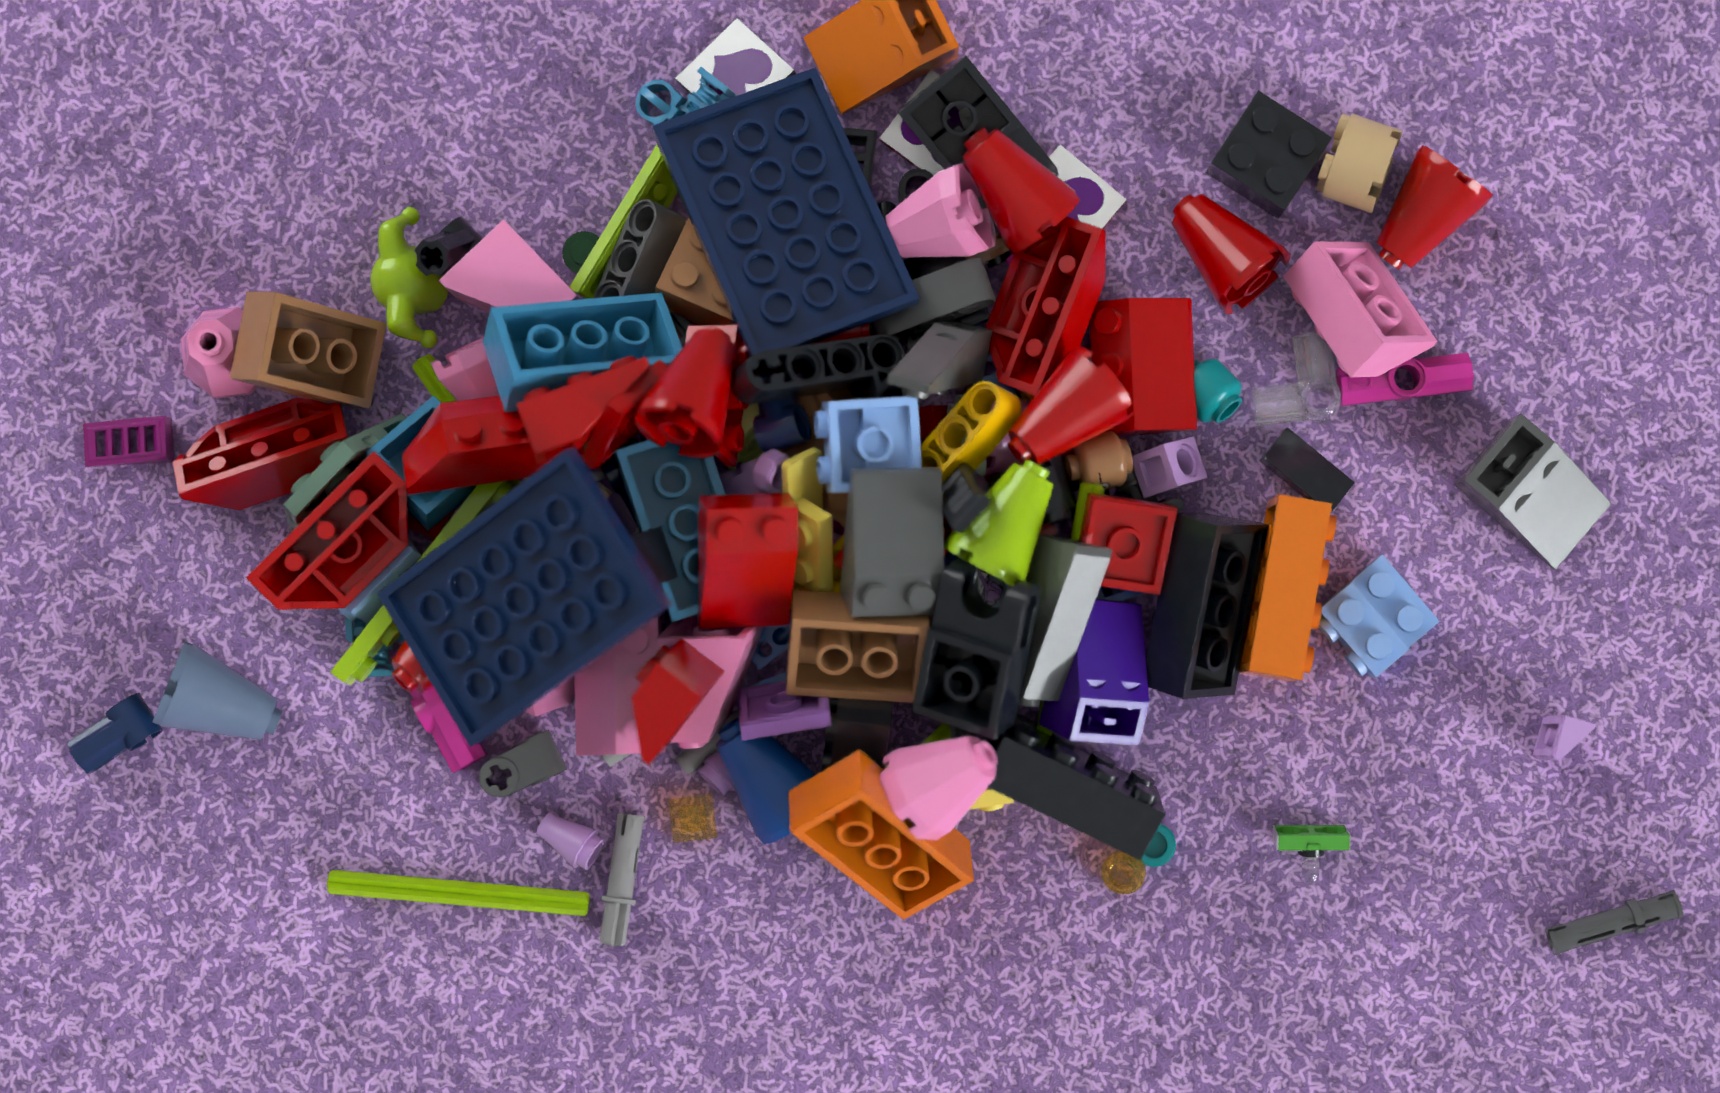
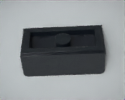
(1306, 469)

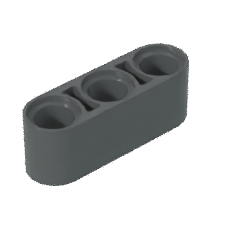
(641, 250)
(943, 297)

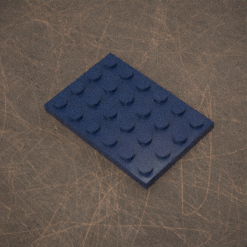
(785, 214)
(524, 597)

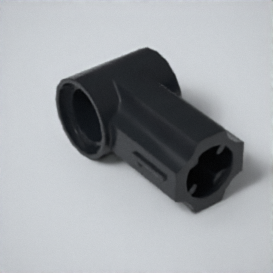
(444, 250)

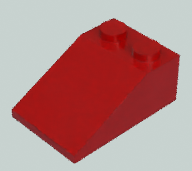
(746, 559)

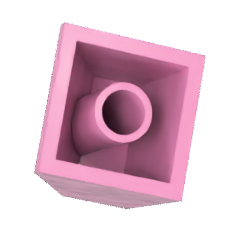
(504, 273)
(728, 649)

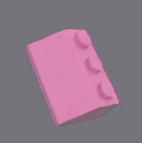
(1358, 307)
(604, 695)

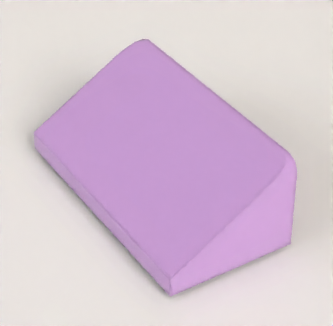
(1559, 736)

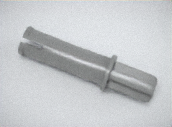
(621, 879)

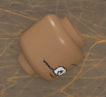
(1100, 461)

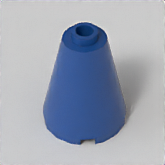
(762, 777)

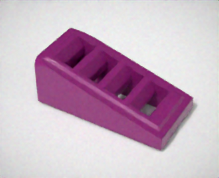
(162, 435)

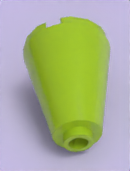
(1008, 528)

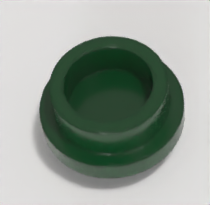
(577, 249)

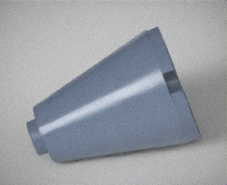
(215, 699)

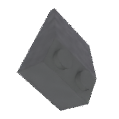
(893, 542)

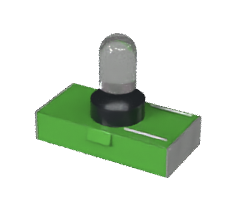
(1311, 842)

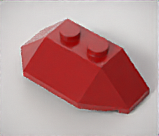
(1046, 303)
(469, 446)
(258, 454)
(339, 542)

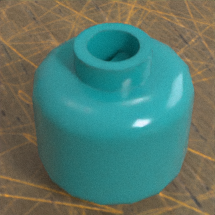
(1215, 391)

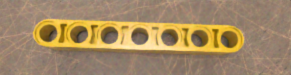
(944, 445)

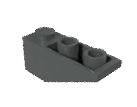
(943, 359)

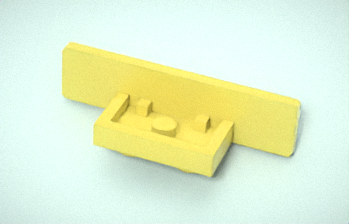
(815, 540)

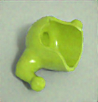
(400, 283)

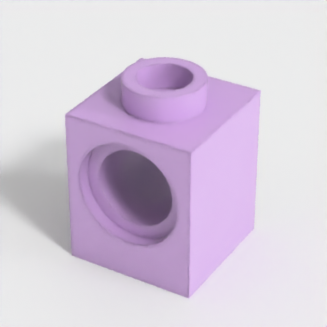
(1169, 467)

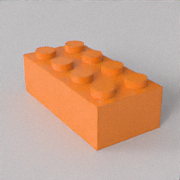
(1287, 588)
(853, 827)

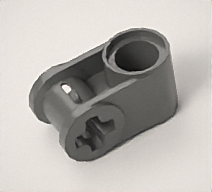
(529, 764)

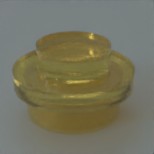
(1123, 873)

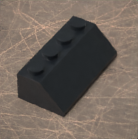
(1204, 605)

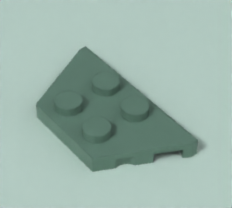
(337, 464)

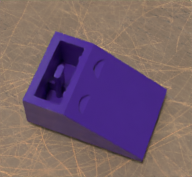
(1107, 681)

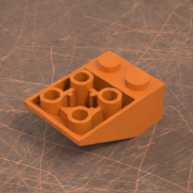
(880, 48)

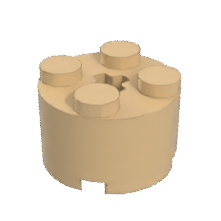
(1360, 162)

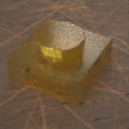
(693, 818)

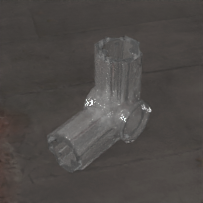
(1290, 401)

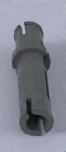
(1623, 919)

